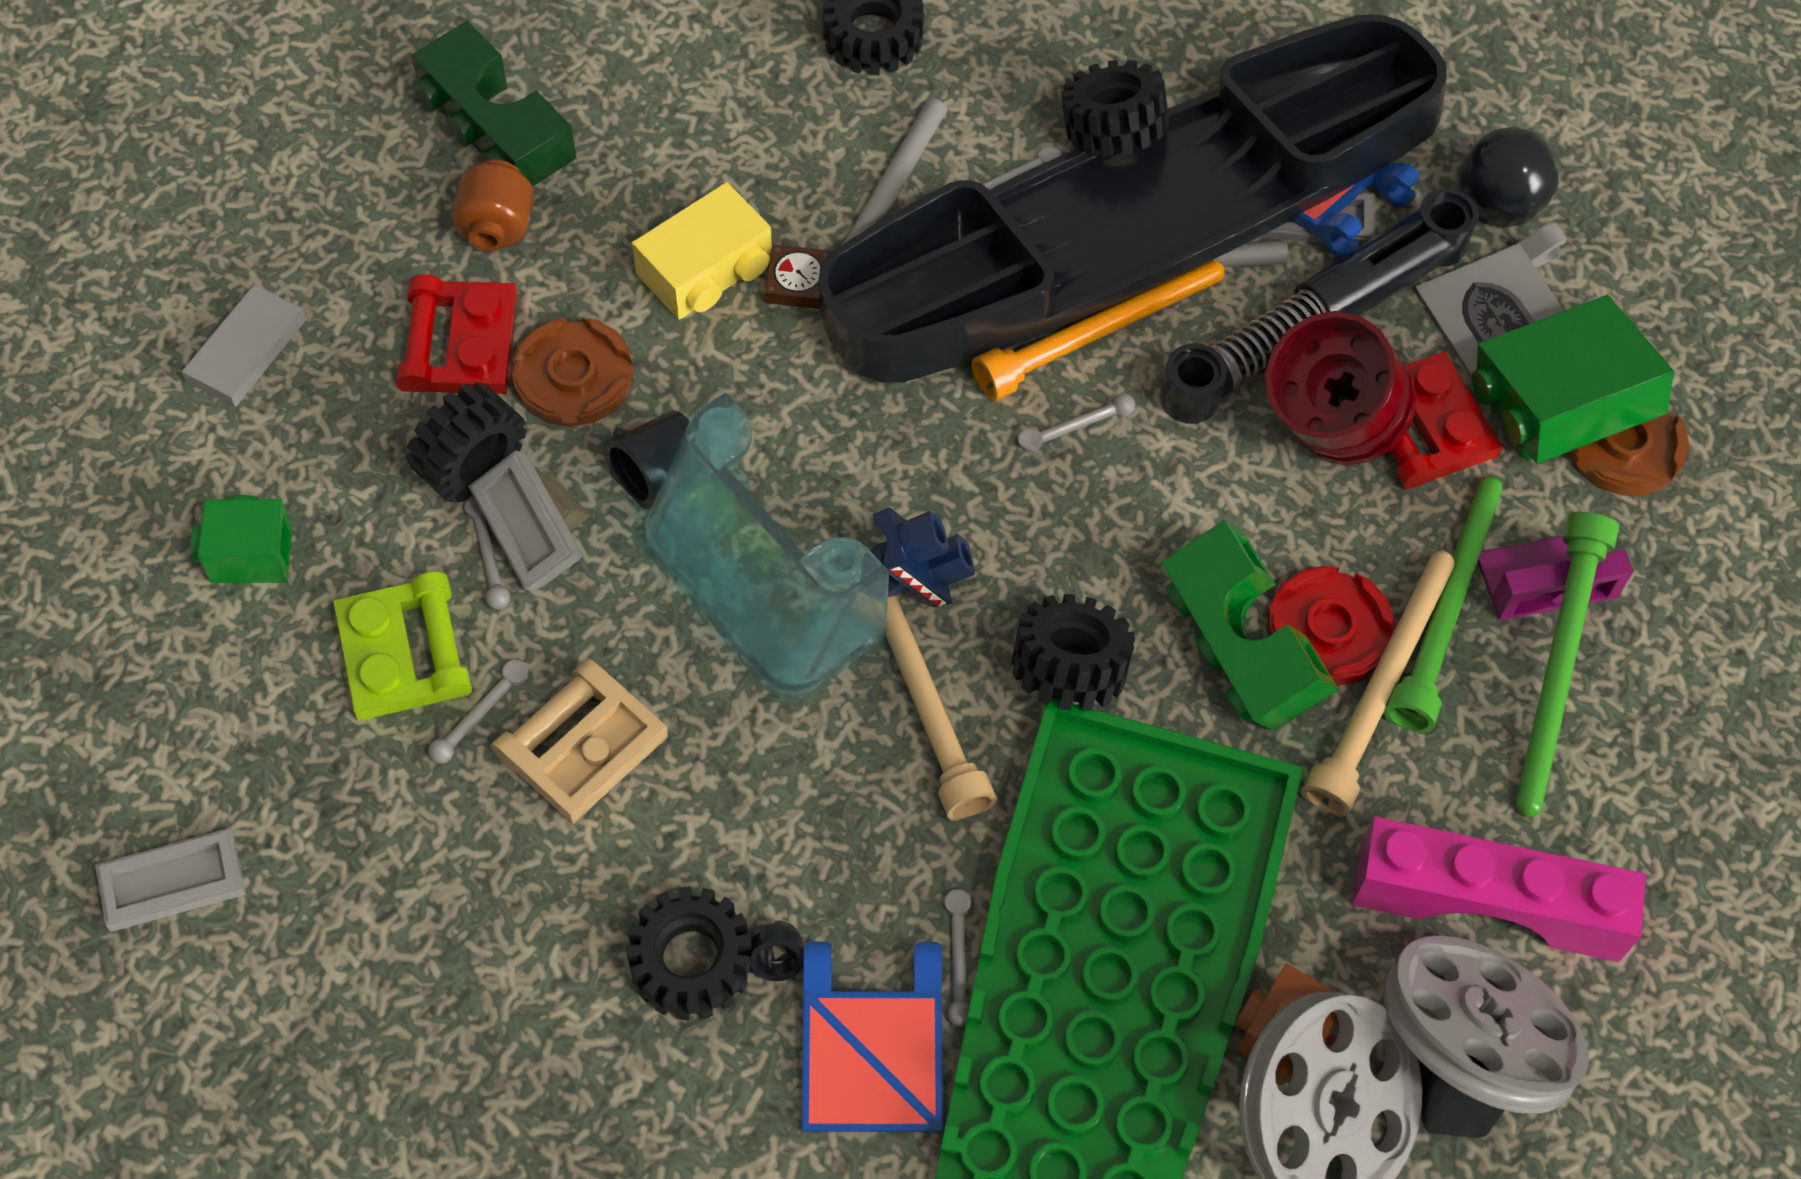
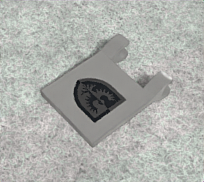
(1494, 294)

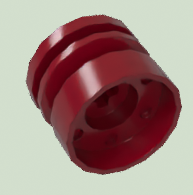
(1333, 358)

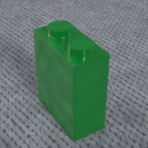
(1572, 379)

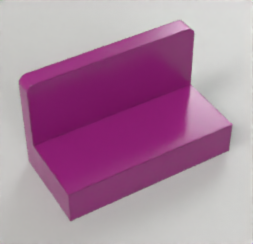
(1534, 574)

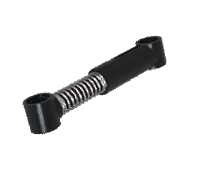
(1353, 285)

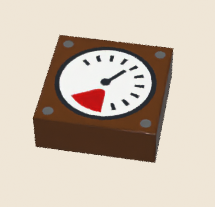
(794, 276)

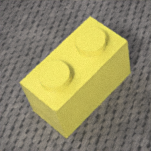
(703, 251)

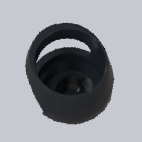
(1509, 176)

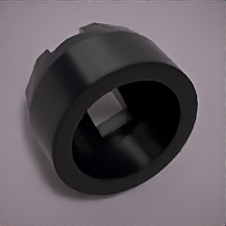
(763, 954)

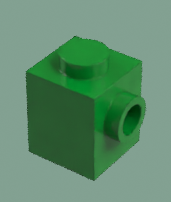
(243, 540)

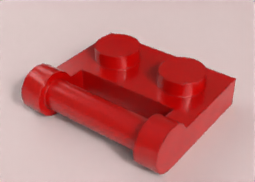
(477, 339)
(1447, 422)

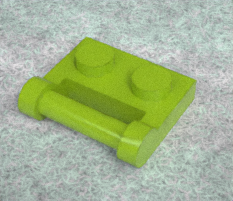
(380, 651)

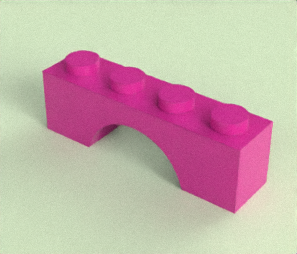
(1562, 898)

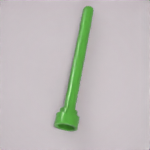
(1588, 542)
(1417, 693)

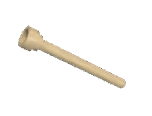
(1338, 775)
(960, 780)

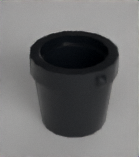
(643, 455)

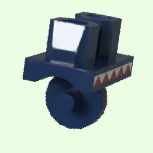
(921, 556)

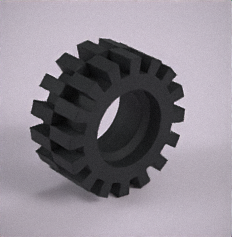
(873, 47)
(1115, 107)
(464, 440)
(1066, 675)
(683, 915)

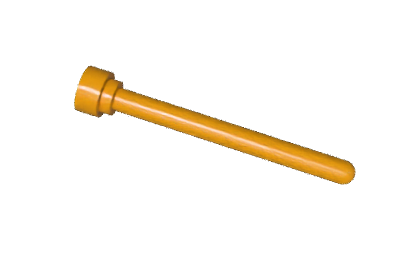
(1008, 368)

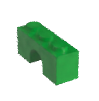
(1216, 584)

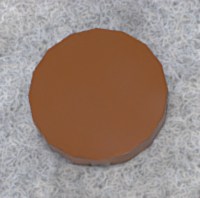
(576, 390)
(1628, 467)

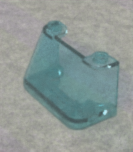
(778, 609)

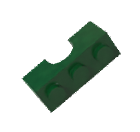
(461, 77)

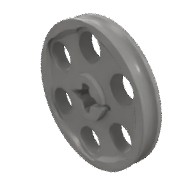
(1485, 1024)
(1337, 1072)

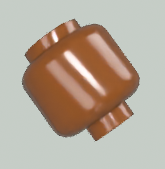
(492, 205)

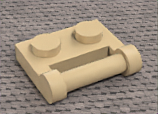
(593, 753)

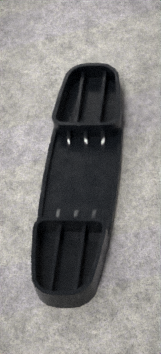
(1093, 230)

